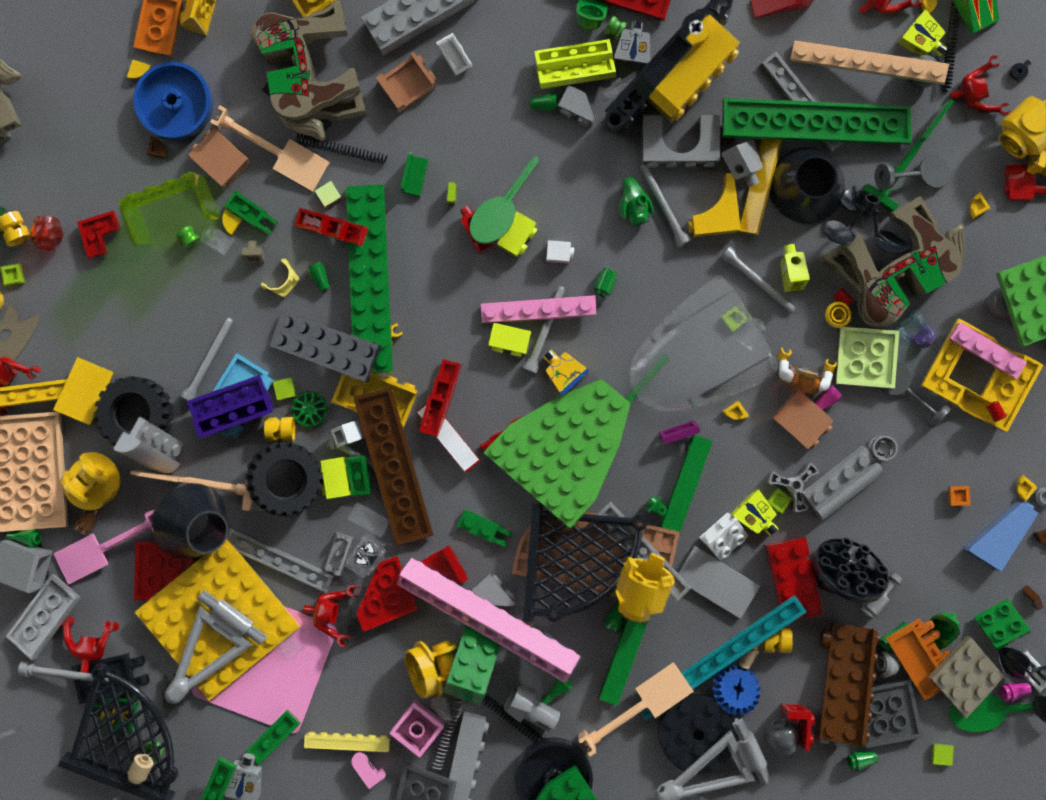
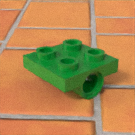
(1002, 624)

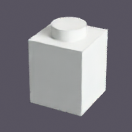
(559, 252)
(347, 433)

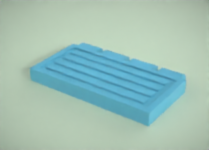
(237, 371)

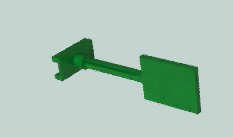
(885, 201)

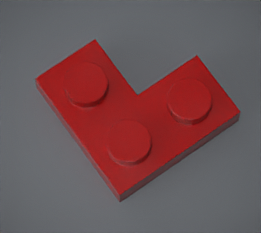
(92, 232)

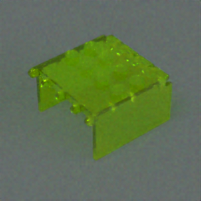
(133, 201)

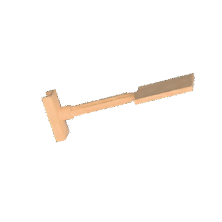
(293, 161)
(239, 489)
(657, 694)

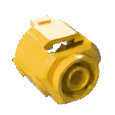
(1025, 128)
(643, 588)

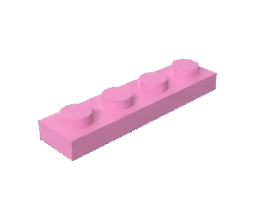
(987, 350)

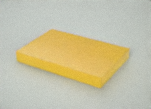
(82, 390)

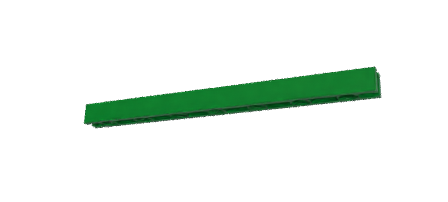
(673, 520)

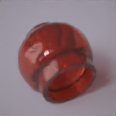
(46, 233)

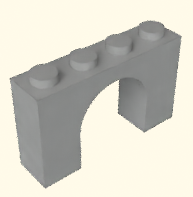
(657, 153)

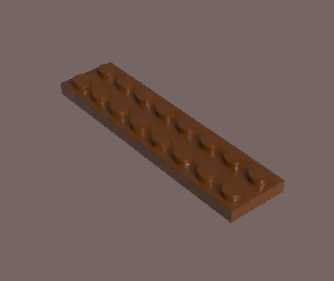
(393, 466)

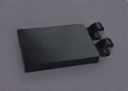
(119, 665)

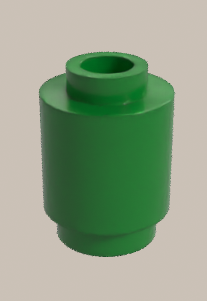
(605, 282)

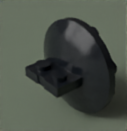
(850, 570)

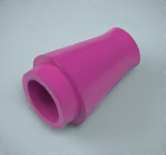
(828, 398)
(1014, 691)

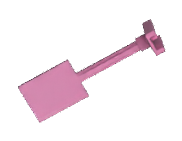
(88, 555)

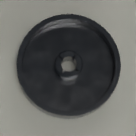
(681, 721)
(546, 759)

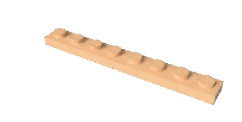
(869, 62)

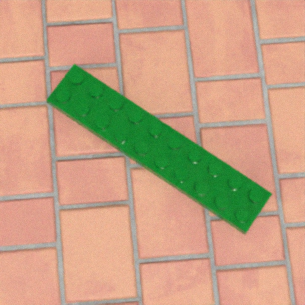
(816, 121)
(370, 272)

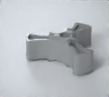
(795, 485)

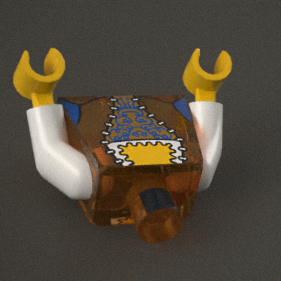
(804, 378)

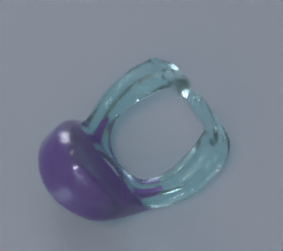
(924, 337)

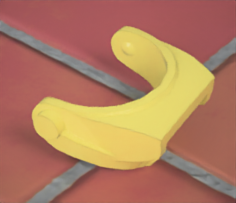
(291, 282)

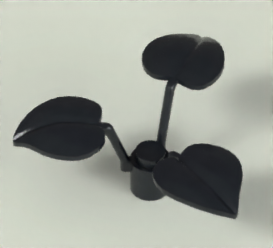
(865, 206)
(1016, 665)

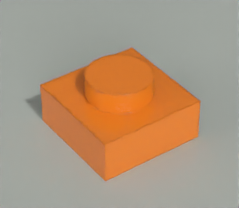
(959, 495)

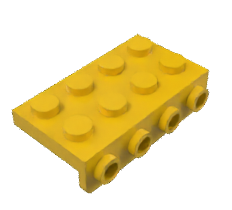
(352, 387)

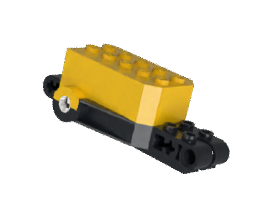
(679, 68)

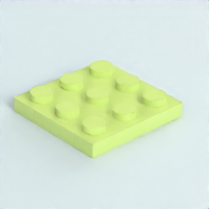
(867, 357)

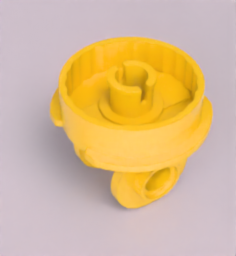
(84, 473)
(422, 670)

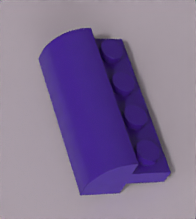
(230, 406)

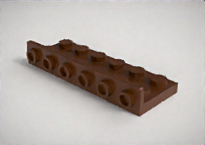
(848, 685)

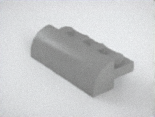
(150, 447)
(842, 482)

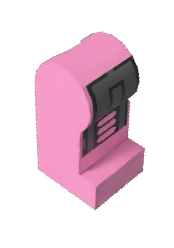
(366, 769)

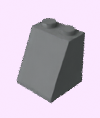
(23, 566)

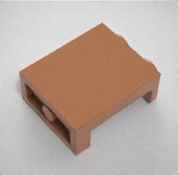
(407, 82)
(219, 158)
(803, 419)

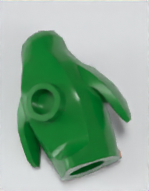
(634, 203)

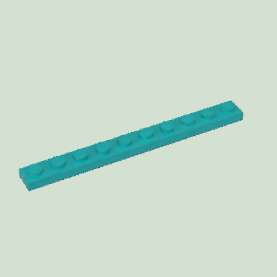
(740, 644)

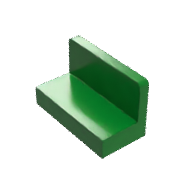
(414, 175)

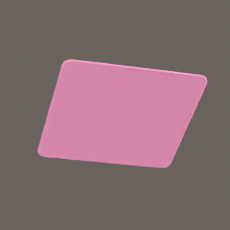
(279, 684)

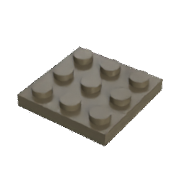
(966, 676)

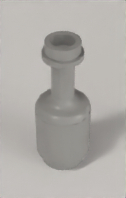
(874, 608)

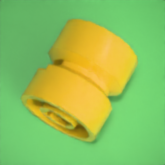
(13, 228)
(279, 429)
(779, 641)

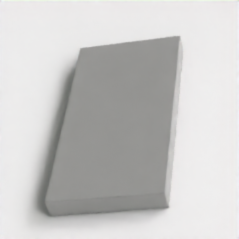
(718, 582)
(43, 617)

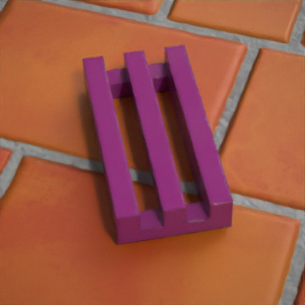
(679, 432)

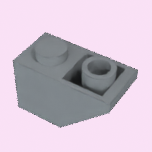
(576, 105)
(491, 590)

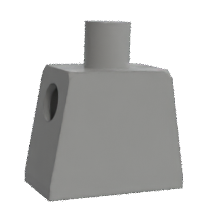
(743, 162)

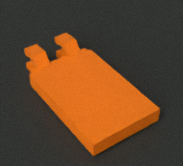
(158, 26)

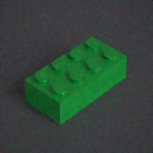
(472, 667)

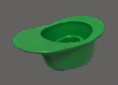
(590, 14)
(948, 627)

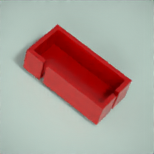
(794, 574)

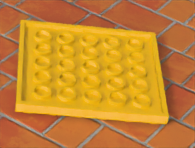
(225, 577)

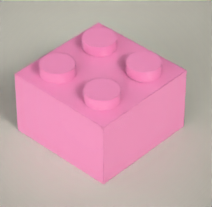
(417, 728)

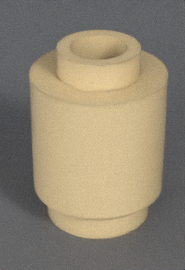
(140, 768)

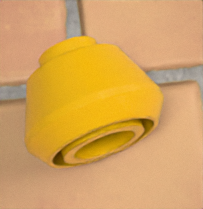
(842, 312)

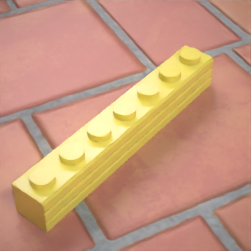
(347, 742)

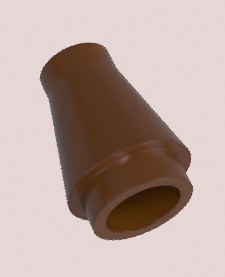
(86, 522)

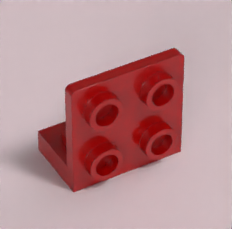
(447, 565)
(804, 716)

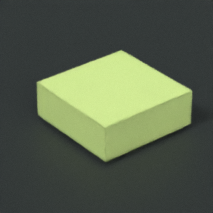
(328, 194)

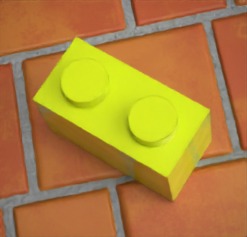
(515, 239)
(509, 339)
(335, 478)

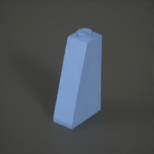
(1001, 538)

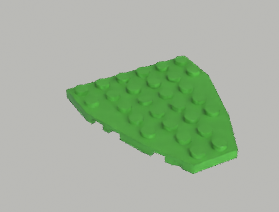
(564, 448)

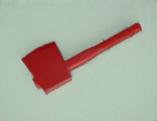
(1021, 184)

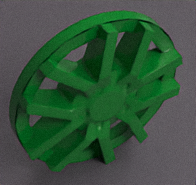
(309, 409)

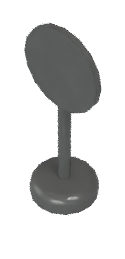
(932, 170)
(902, 384)

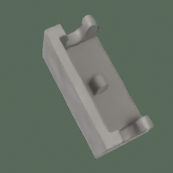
(339, 553)

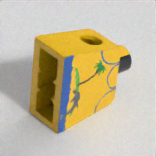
(564, 371)

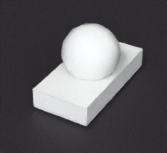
(454, 54)

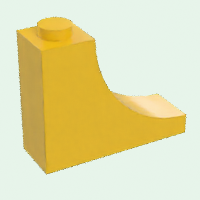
(722, 217)

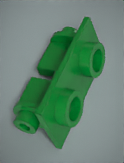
(656, 506)

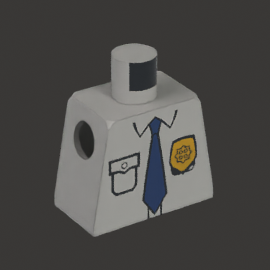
(633, 47)
(246, 780)

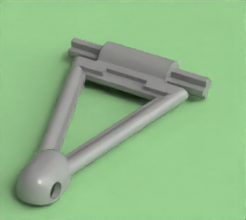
(226, 621)
(745, 754)

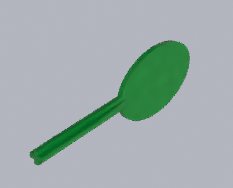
(497, 214)
(986, 715)

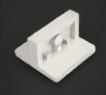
(724, 536)

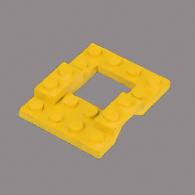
(1000, 386)

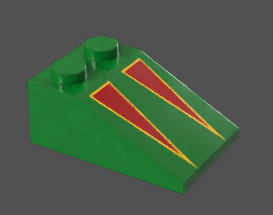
(978, 13)

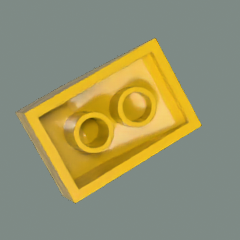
(197, 15)

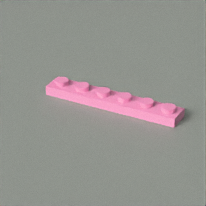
(538, 309)

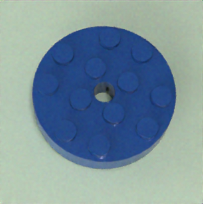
(163, 84)

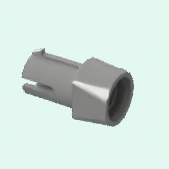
(523, 705)

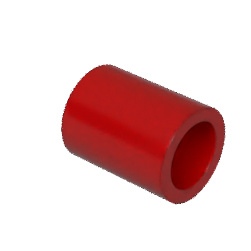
(842, 296)
(996, 411)

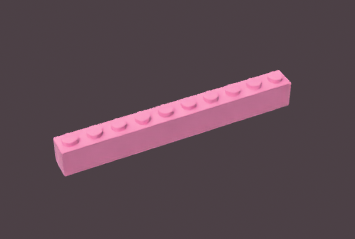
(488, 620)

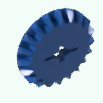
(726, 694)

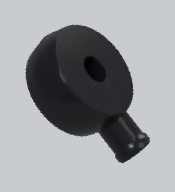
(1022, 68)

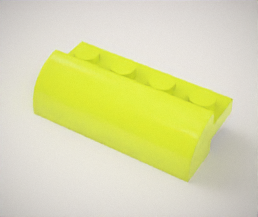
(575, 64)

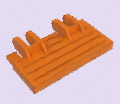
(917, 657)

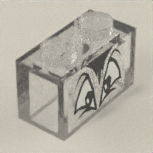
(365, 555)

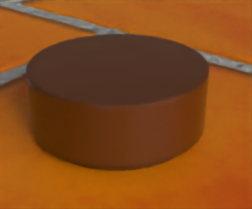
(825, 638)

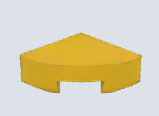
(928, 5)
(137, 69)
(978, 205)
(230, 221)
(735, 411)
(1025, 488)

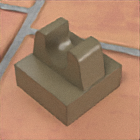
(253, 253)

